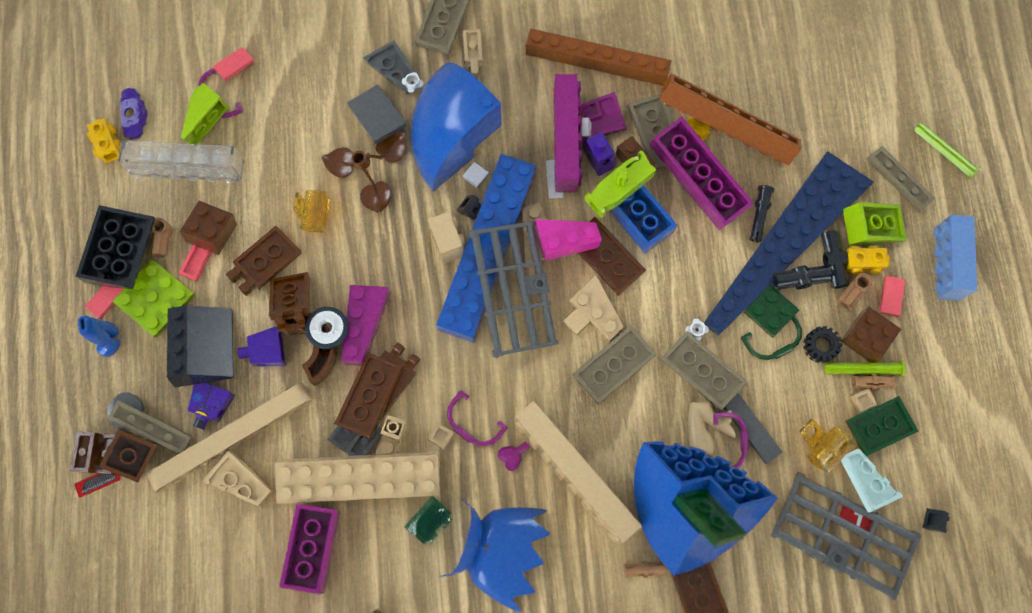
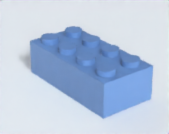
(955, 257)

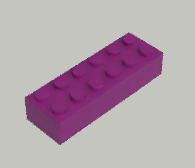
(567, 133)
(700, 173)

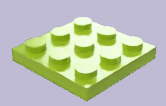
(152, 296)

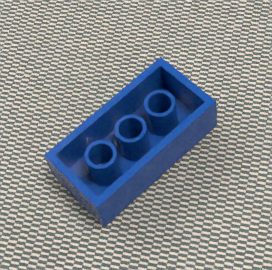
(644, 219)

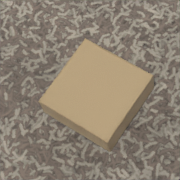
(576, 321)
(863, 401)
(441, 436)

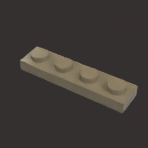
(901, 178)
(149, 427)

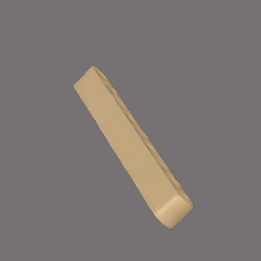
(229, 437)

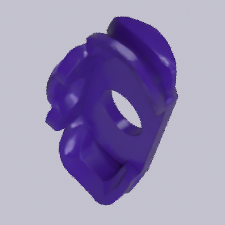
(132, 126)

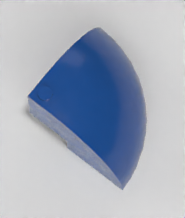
(450, 121)
(674, 470)

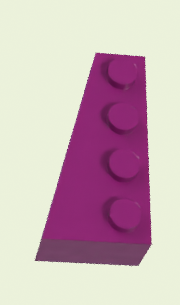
(364, 314)

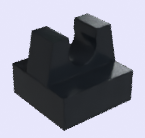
(467, 206)
(936, 520)

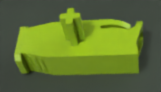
(620, 184)

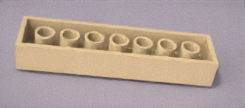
(577, 473)
(357, 477)

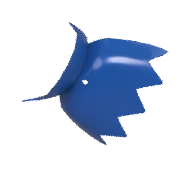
(509, 553)

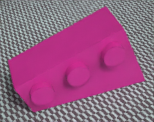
(565, 237)

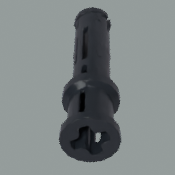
(762, 205)

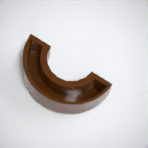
(321, 360)

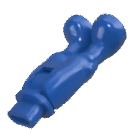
(100, 333)

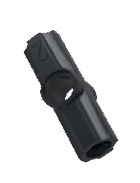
(835, 259)
(801, 277)

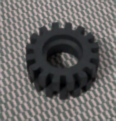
(834, 344)

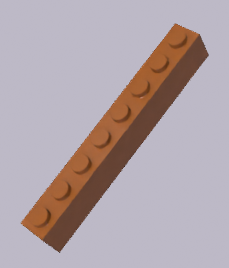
(597, 57)
(730, 119)

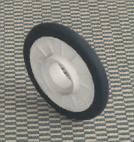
(314, 327)

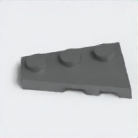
(391, 64)

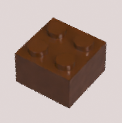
(208, 227)
(871, 335)
(128, 455)

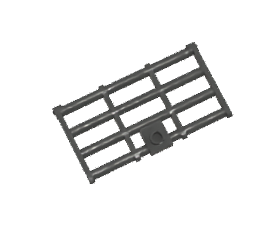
(528, 286)
(839, 550)

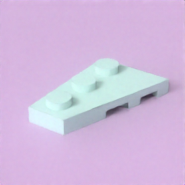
(869, 484)

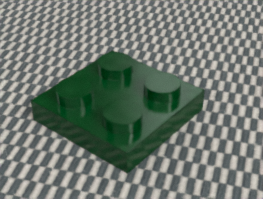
(771, 311)

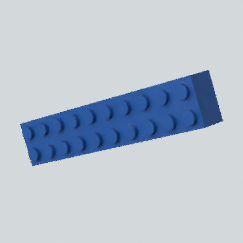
(500, 207)

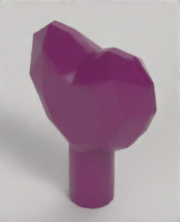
(512, 455)

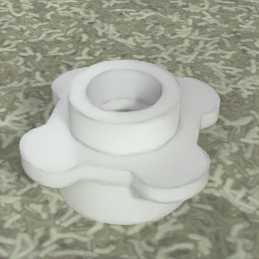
(412, 77)
(696, 323)

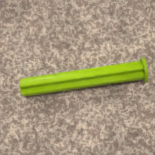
(945, 149)
(865, 368)

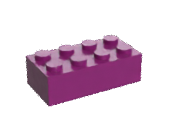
(309, 549)

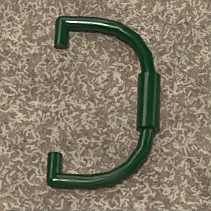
(779, 353)

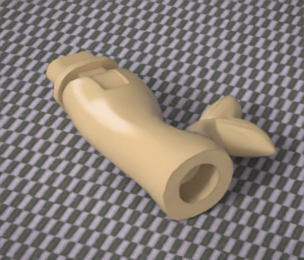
(697, 432)

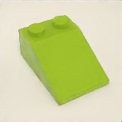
(202, 114)
(874, 224)

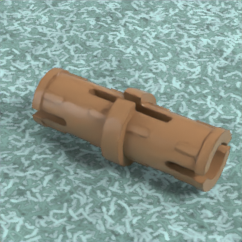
(873, 381)
(644, 569)

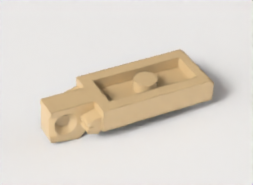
(473, 50)

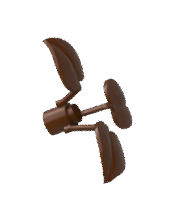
(343, 159)

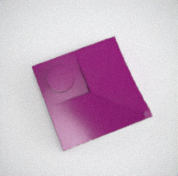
(604, 115)

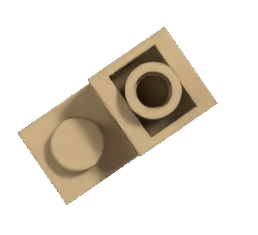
(392, 436)

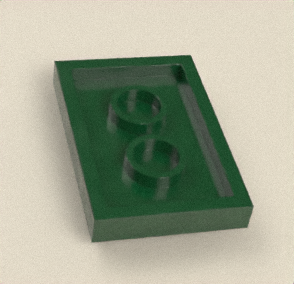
(881, 426)
(710, 517)

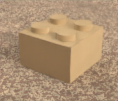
(446, 237)

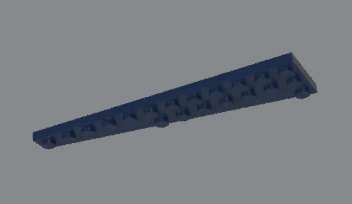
(812, 210)

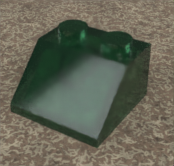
(429, 520)

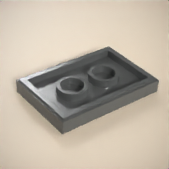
(376, 114)

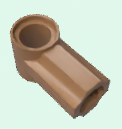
(160, 239)
(854, 292)

